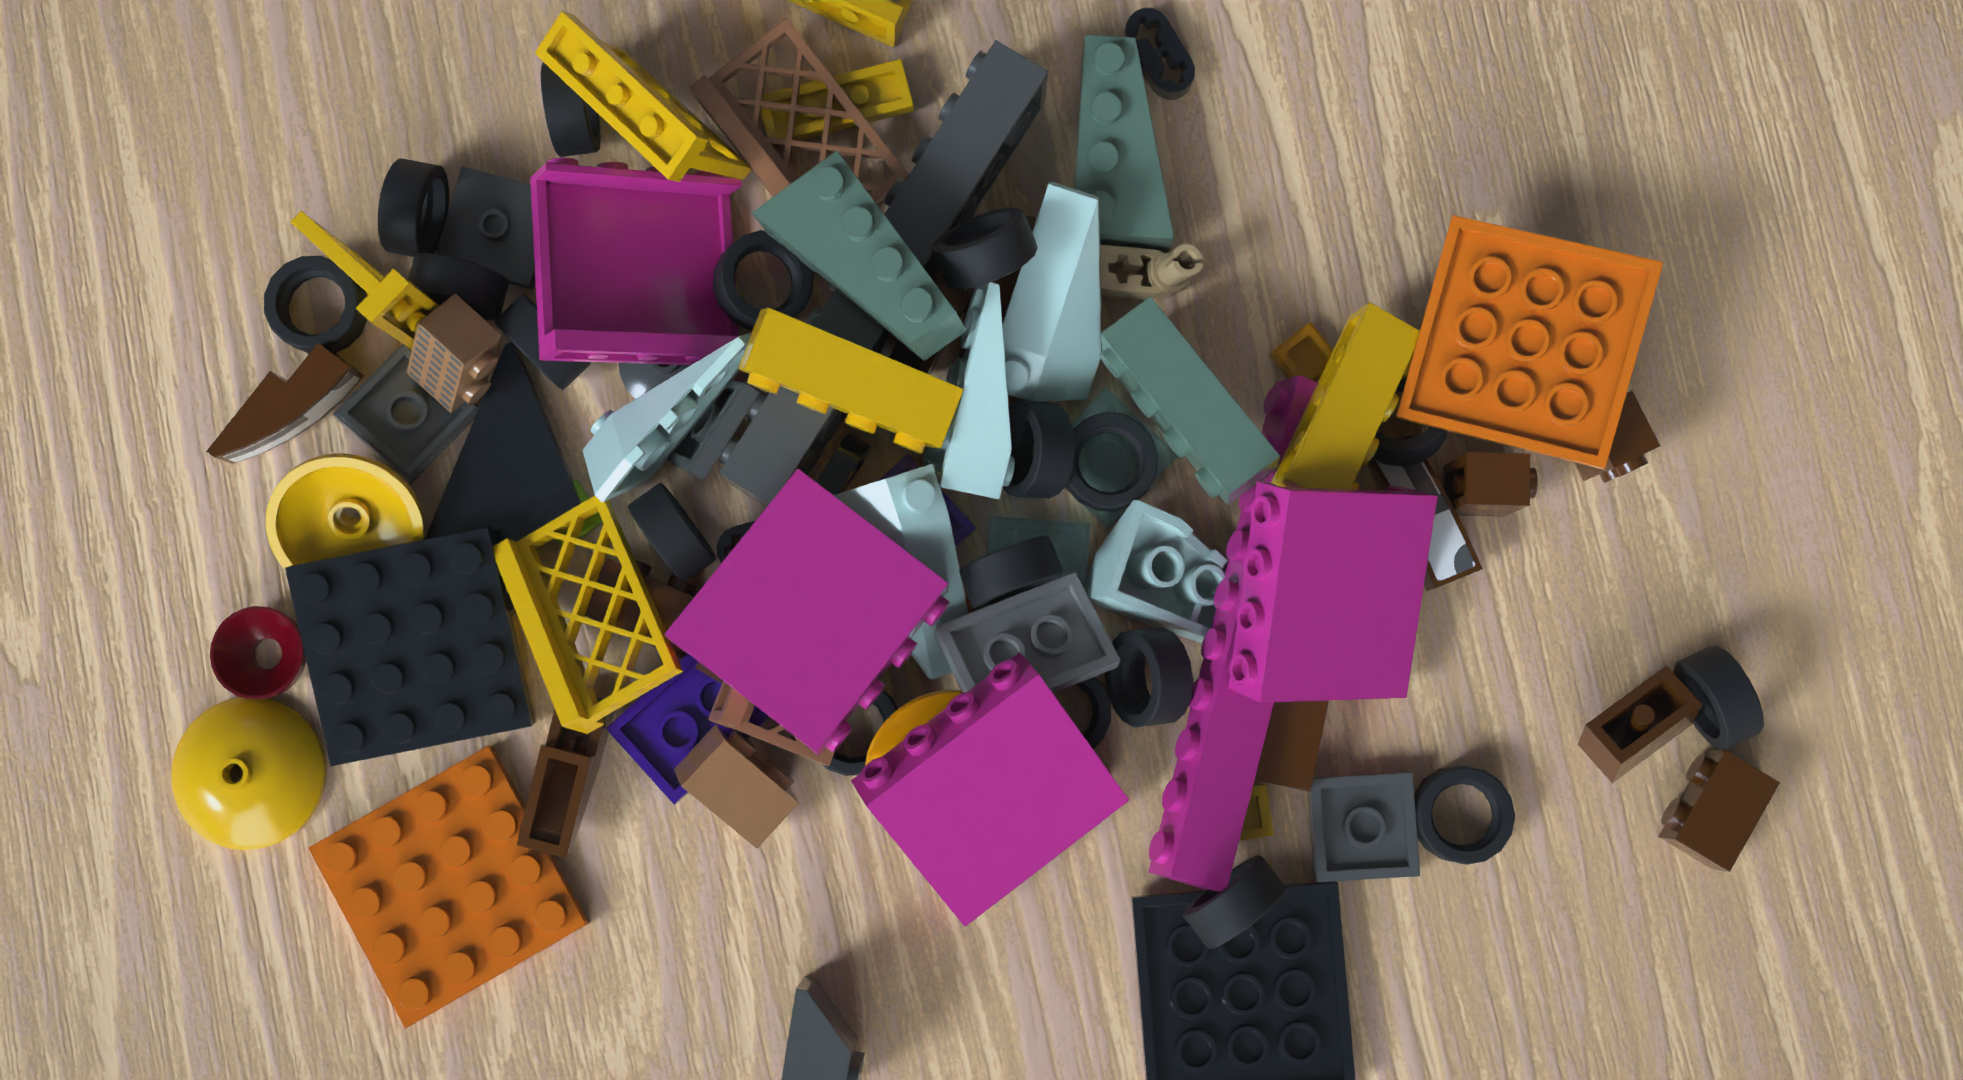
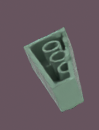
(1119, 148)
(854, 247)
(1187, 402)

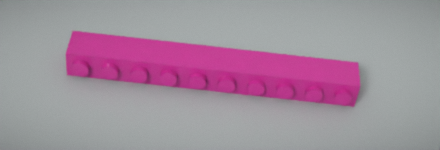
(1224, 728)

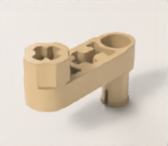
(1161, 276)

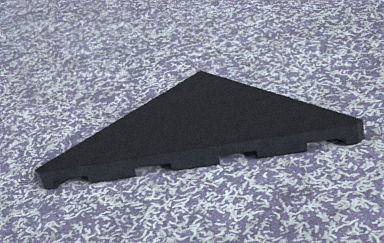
(509, 464)

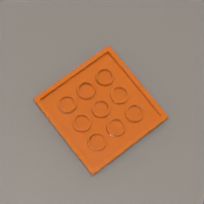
(1529, 341)
(445, 888)

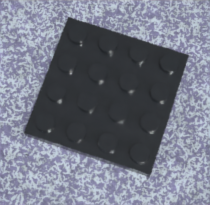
(410, 646)
(1253, 1006)

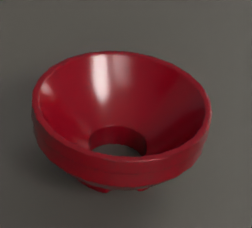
(235, 649)

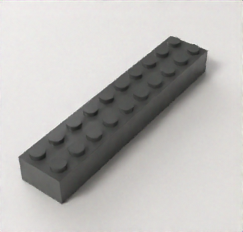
(940, 192)

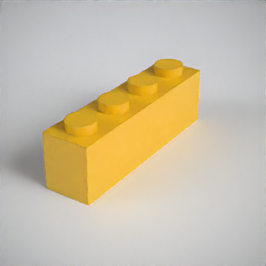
(850, 379)
(1349, 402)

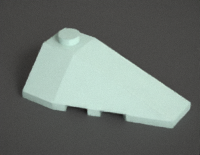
(1057, 303)
(643, 434)
(978, 440)
(915, 516)
(1157, 572)

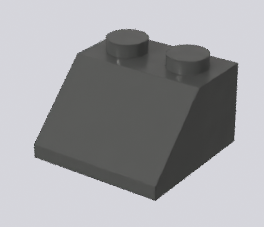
(820, 1039)

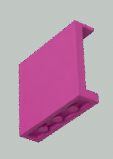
(629, 263)
(1331, 593)
(810, 613)
(990, 789)

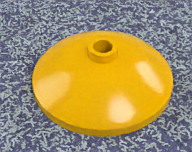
(308, 515)
(280, 768)

